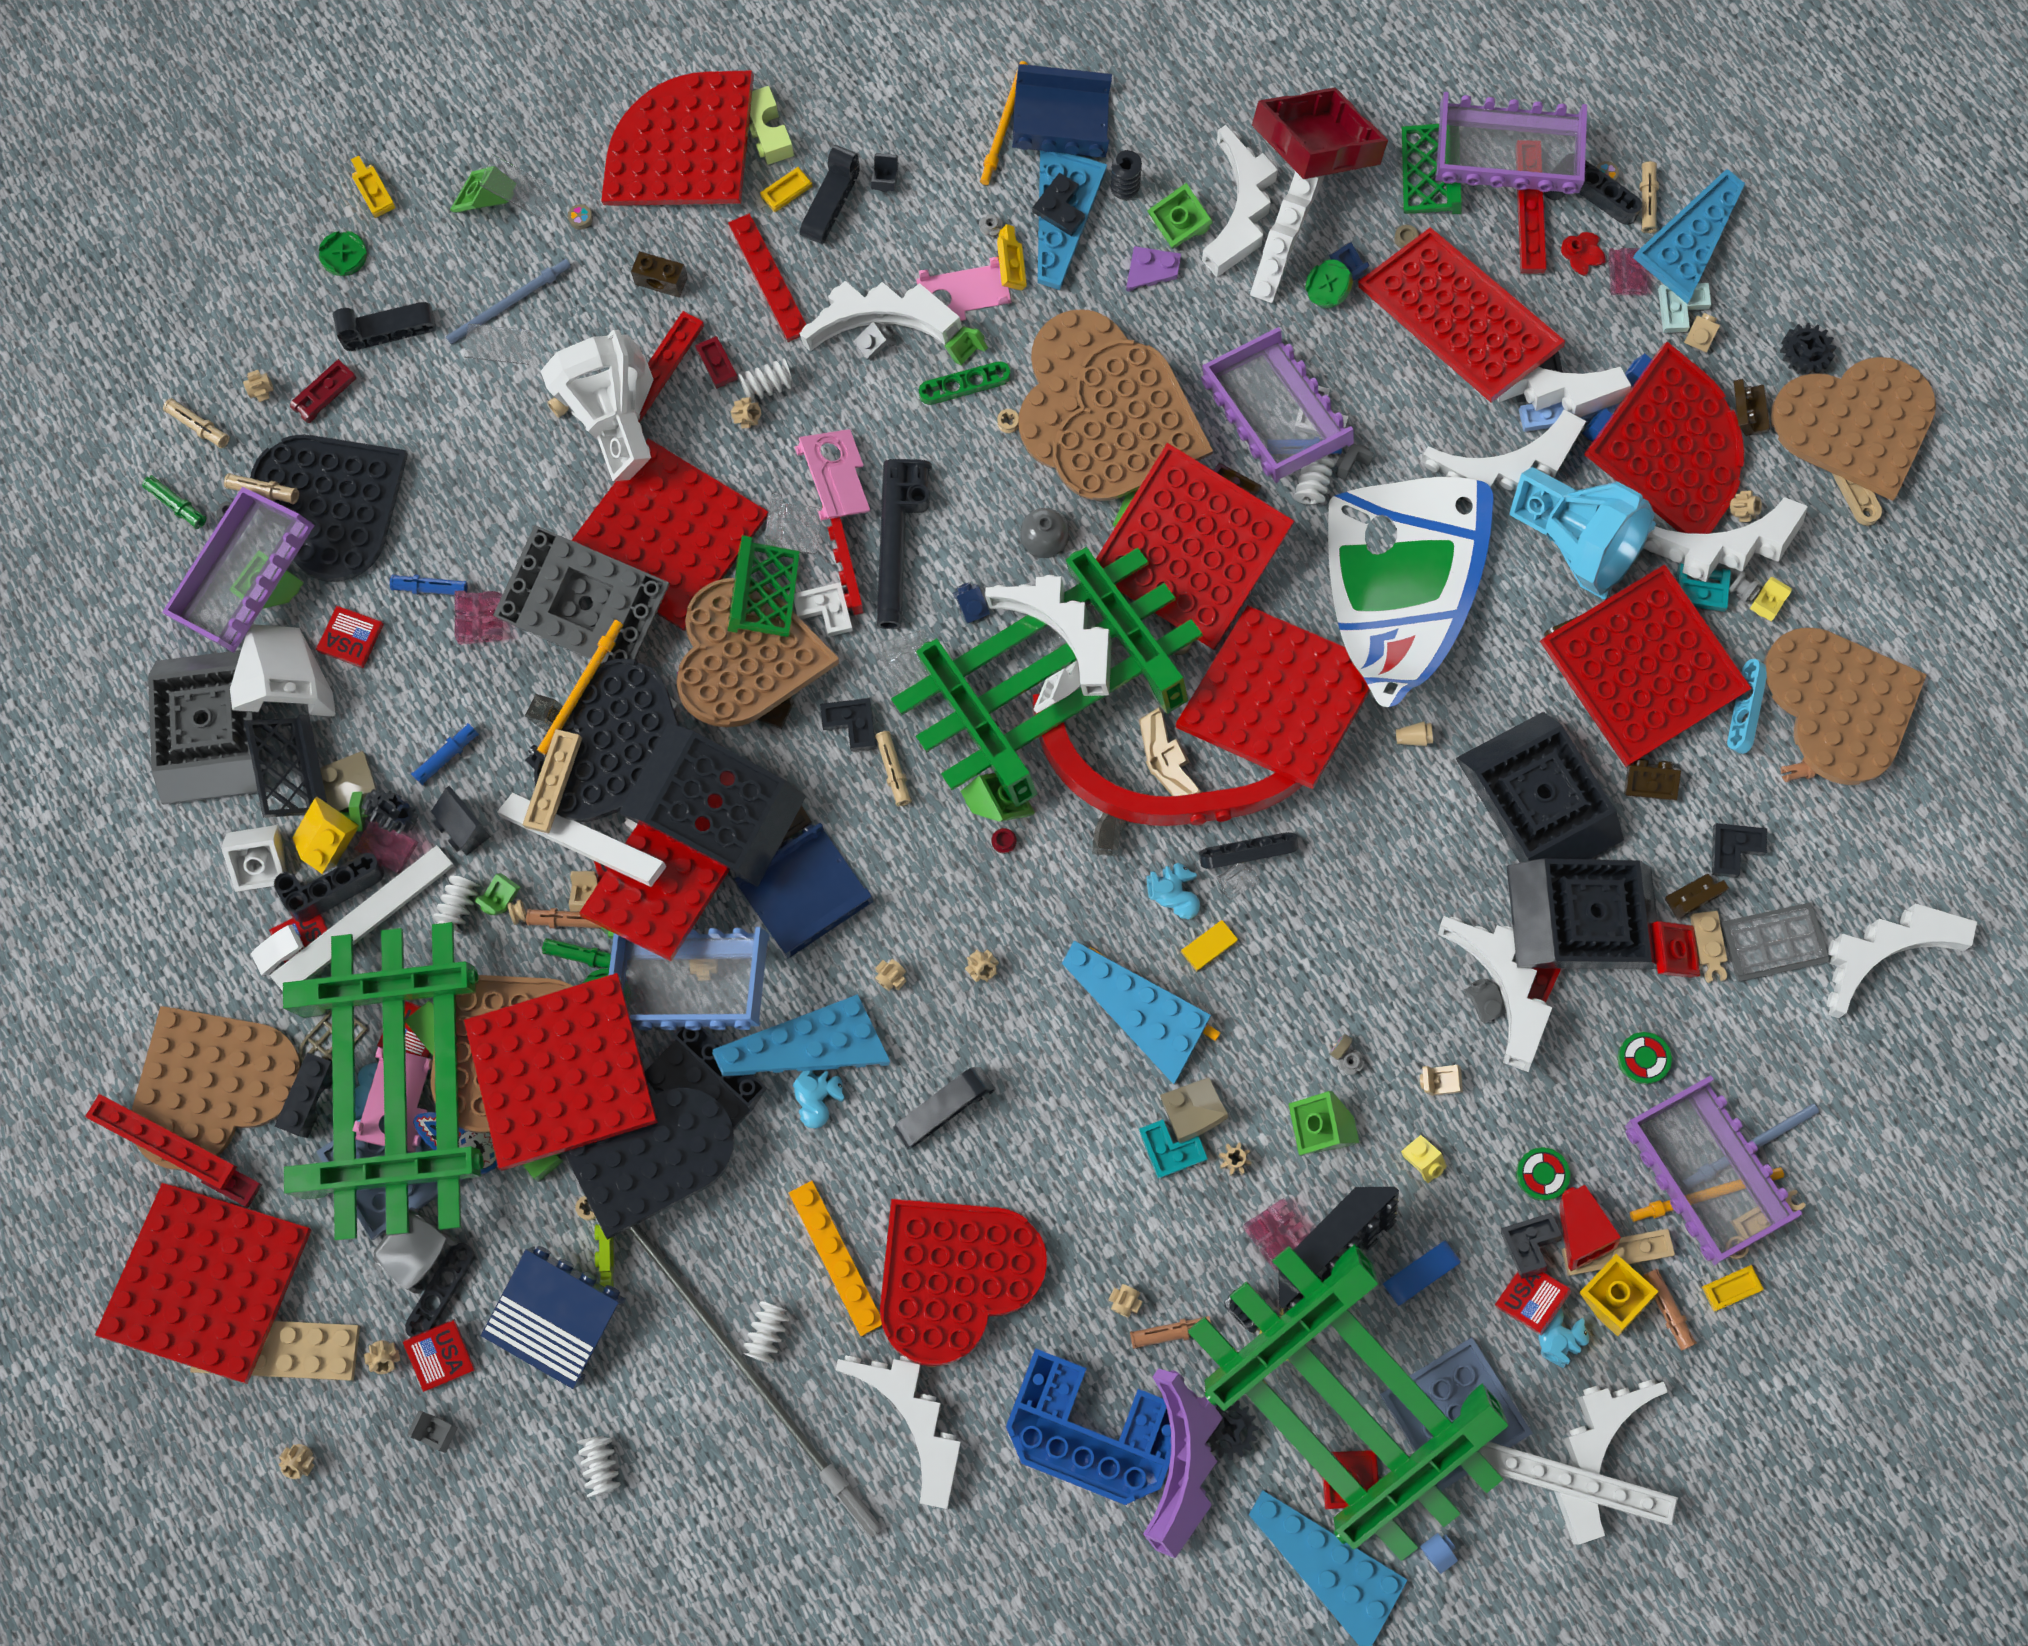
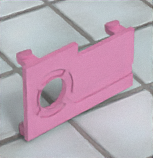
(969, 288)
(835, 480)
(368, 1128)

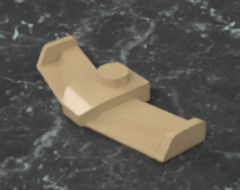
(1165, 758)

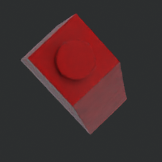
(1585, 1228)

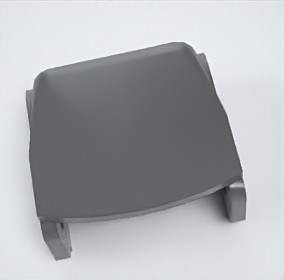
(413, 1254)

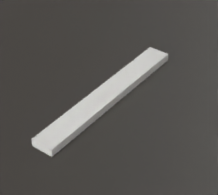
(590, 843)
(366, 916)
(1581, 1483)

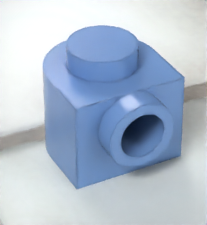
(1439, 1552)

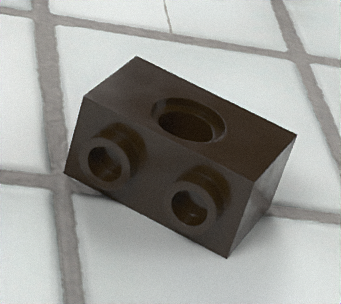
(659, 274)

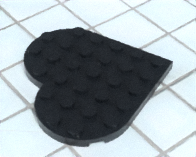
(342, 491)
(619, 727)
(657, 1164)

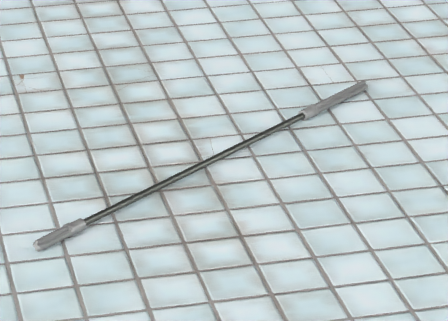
(839, 1486)

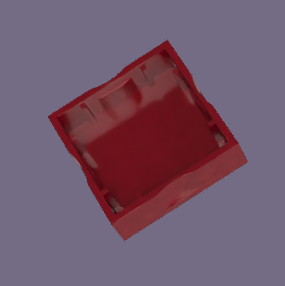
(1319, 133)

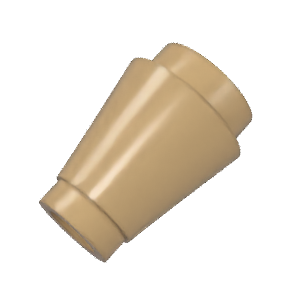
(1416, 734)

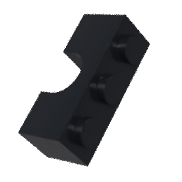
(299, 1108)

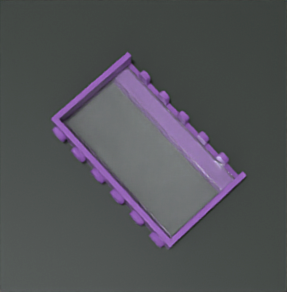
(1511, 146)
(1275, 405)
(238, 569)
(1710, 1171)

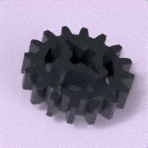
(1818, 351)
(389, 811)
(1237, 1446)

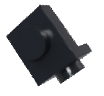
(885, 172)

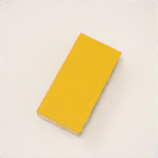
(786, 189)
(1209, 945)
(1732, 1288)

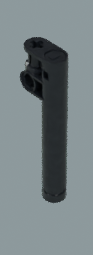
(899, 488)

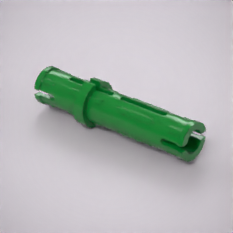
(181, 507)
(589, 956)

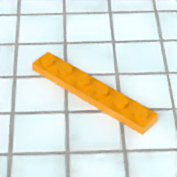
(836, 1258)

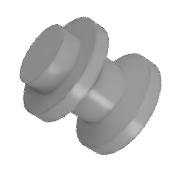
(1744, 587)

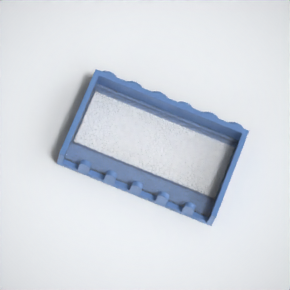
(708, 982)

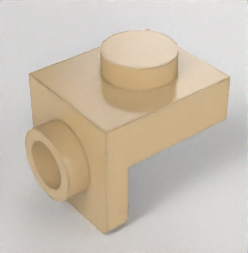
(1702, 332)
(582, 887)
(1441, 1080)

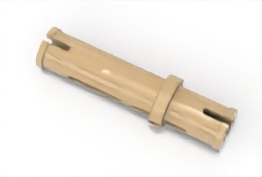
(1649, 172)
(216, 436)
(270, 490)
(896, 778)

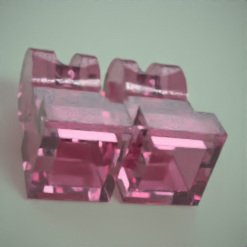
(468, 622)
(1265, 1229)

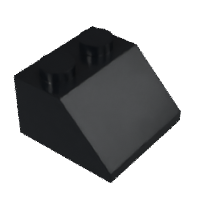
(459, 822)

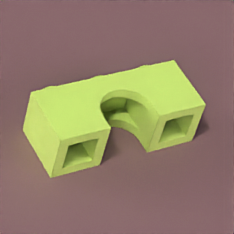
(773, 141)

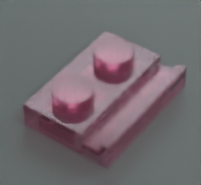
(1626, 274)
(388, 847)

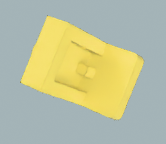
(1771, 598)
(1425, 1158)

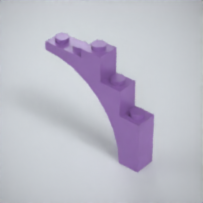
(1191, 1461)

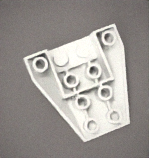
(279, 668)

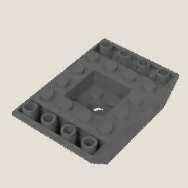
(556, 578)
(194, 758)

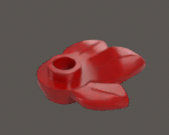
(1584, 253)

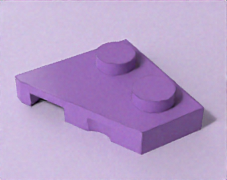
(1151, 267)

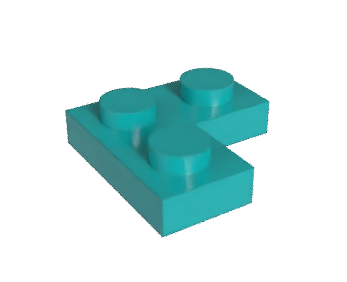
(1170, 1157)

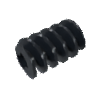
(1126, 175)

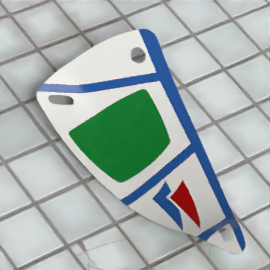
(1404, 605)

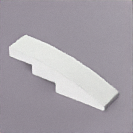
(1058, 686)

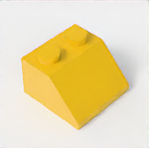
(323, 836)
(1618, 1294)

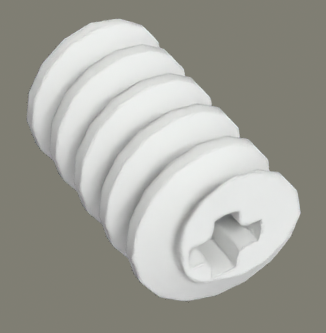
(767, 380)
(1313, 481)
(455, 902)
(766, 1332)
(599, 1465)

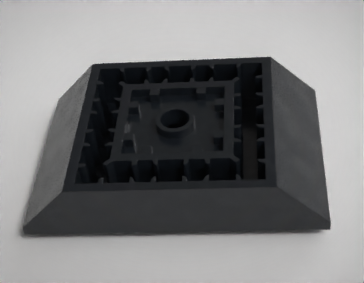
(1535, 754)
(1555, 918)
(1353, 1221)

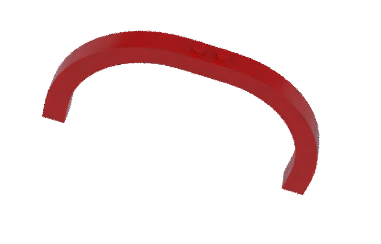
(1157, 810)

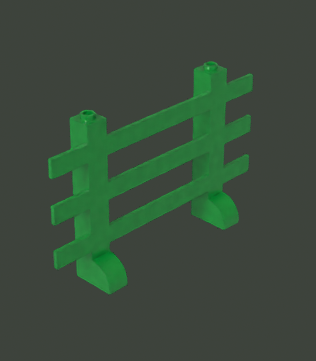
(973, 712)
(397, 1167)
(1286, 1338)

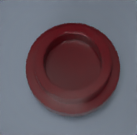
(1004, 840)

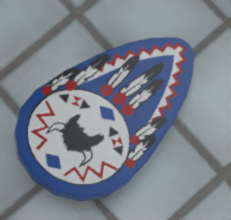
(426, 1127)

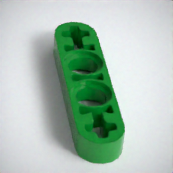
(962, 379)

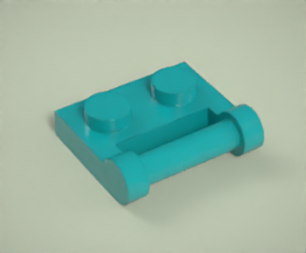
(1706, 594)

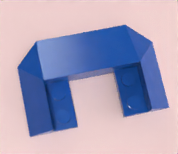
(1080, 1456)

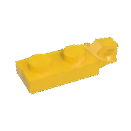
(371, 188)
(1011, 259)

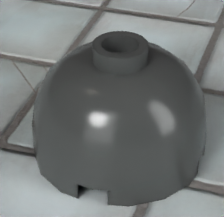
(1044, 532)

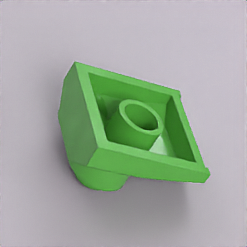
(1180, 216)

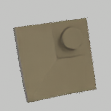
(345, 777)
(1193, 1109)

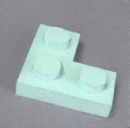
(1675, 311)

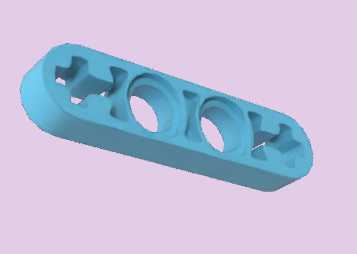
(1741, 734)

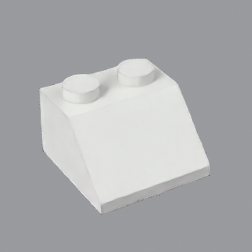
(254, 857)

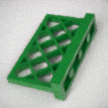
(1453, 191)
(742, 588)

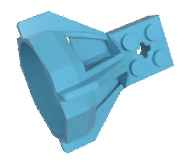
(1593, 527)

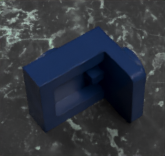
(1348, 255)
(971, 602)

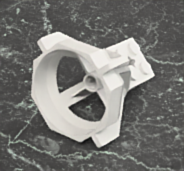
(606, 401)

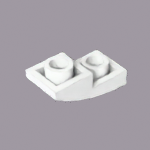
(275, 949)

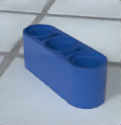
(1421, 1273)

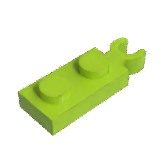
(604, 1257)

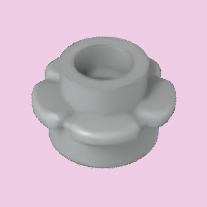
(990, 231)
(1348, 1068)

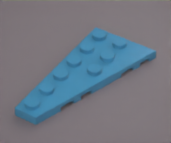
(1687, 242)
(1054, 245)
(1151, 1016)
(815, 1041)
(1344, 1579)

